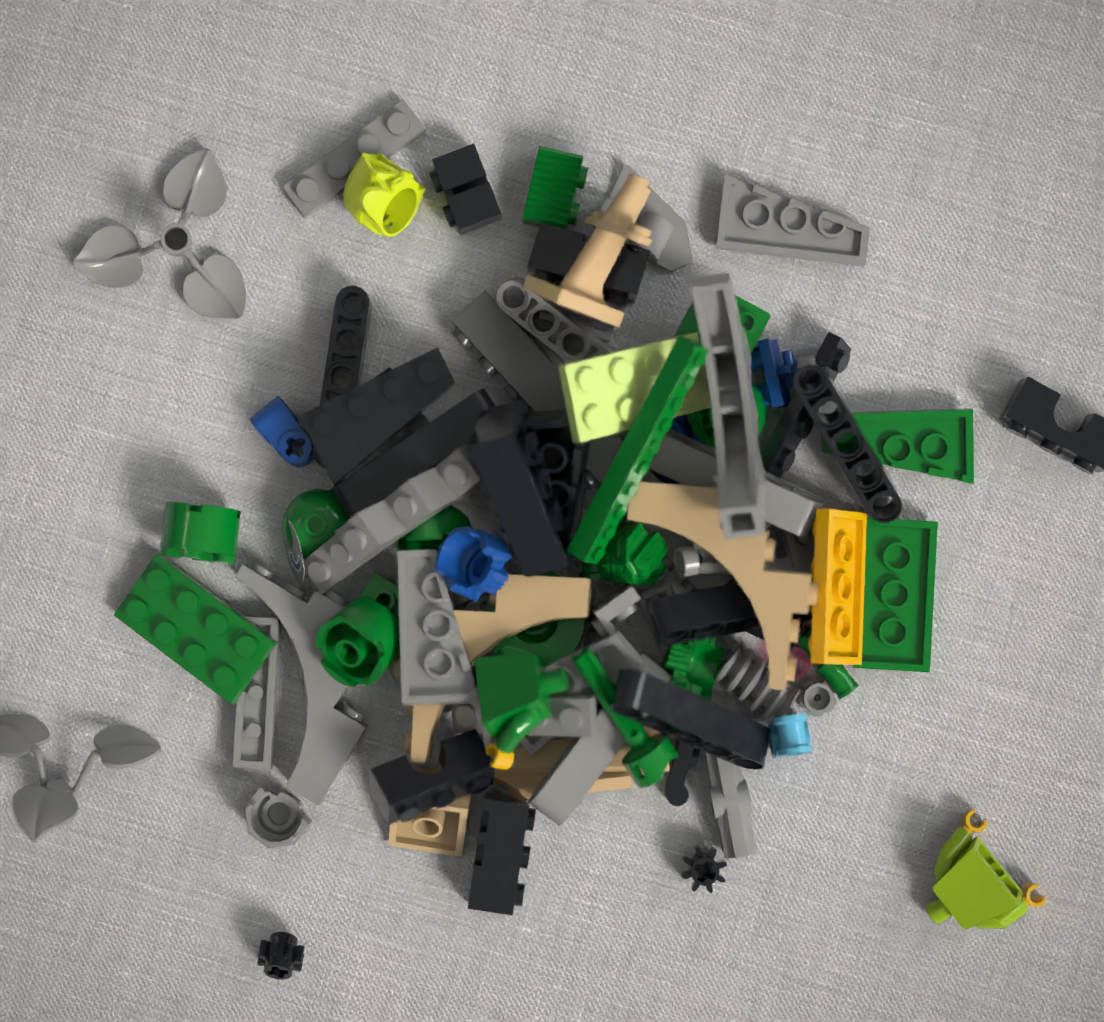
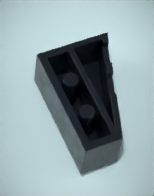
(558, 248)
(500, 854)

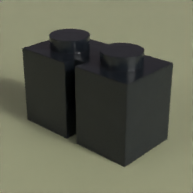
(466, 189)

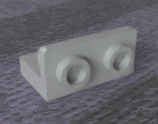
(615, 605)

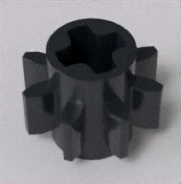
(706, 879)
(280, 955)

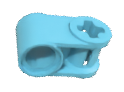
(789, 736)

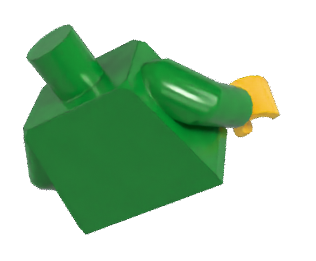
(514, 698)

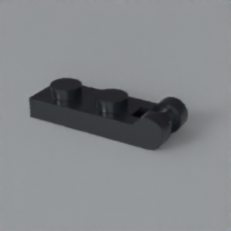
(675, 790)

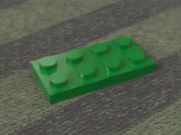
(899, 595)
(195, 628)

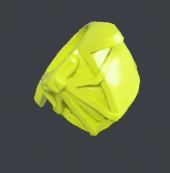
(382, 190)

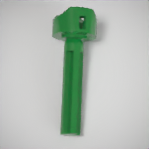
(645, 752)

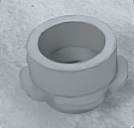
(807, 701)

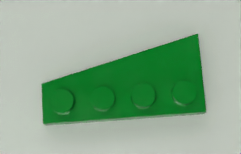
(919, 440)

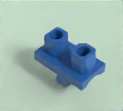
(768, 357)

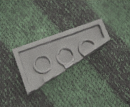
(430, 641)

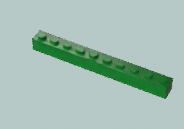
(638, 450)

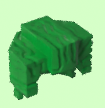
(633, 555)
(694, 665)

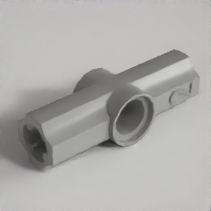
(731, 807)

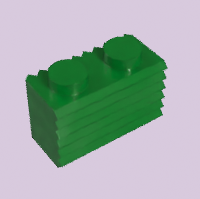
(554, 188)

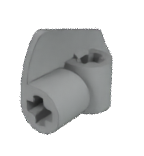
(669, 233)

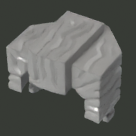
(275, 818)

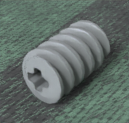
(755, 683)

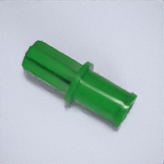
(835, 674)

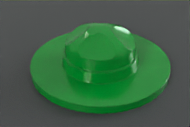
(548, 640)

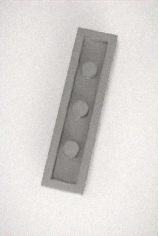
(329, 174)
(258, 707)
(570, 717)

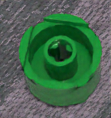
(200, 532)
(359, 642)

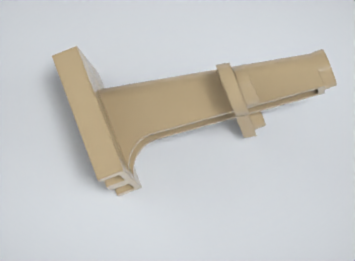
(584, 281)

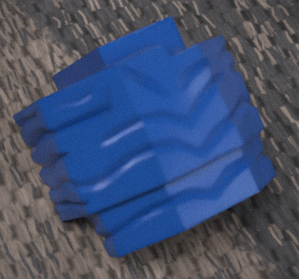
(472, 562)

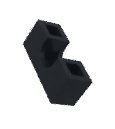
(1032, 414)
(406, 792)

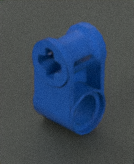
(281, 429)

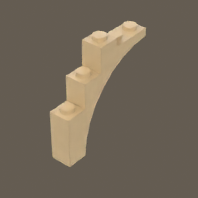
(773, 593)
(519, 606)

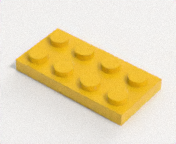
(841, 578)

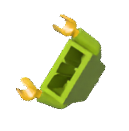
(975, 884)

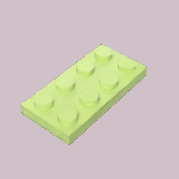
(610, 388)

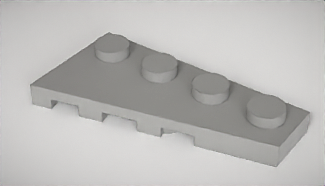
(778, 226)
(613, 654)

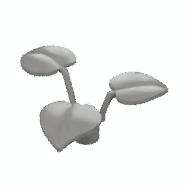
(214, 287)
(54, 802)

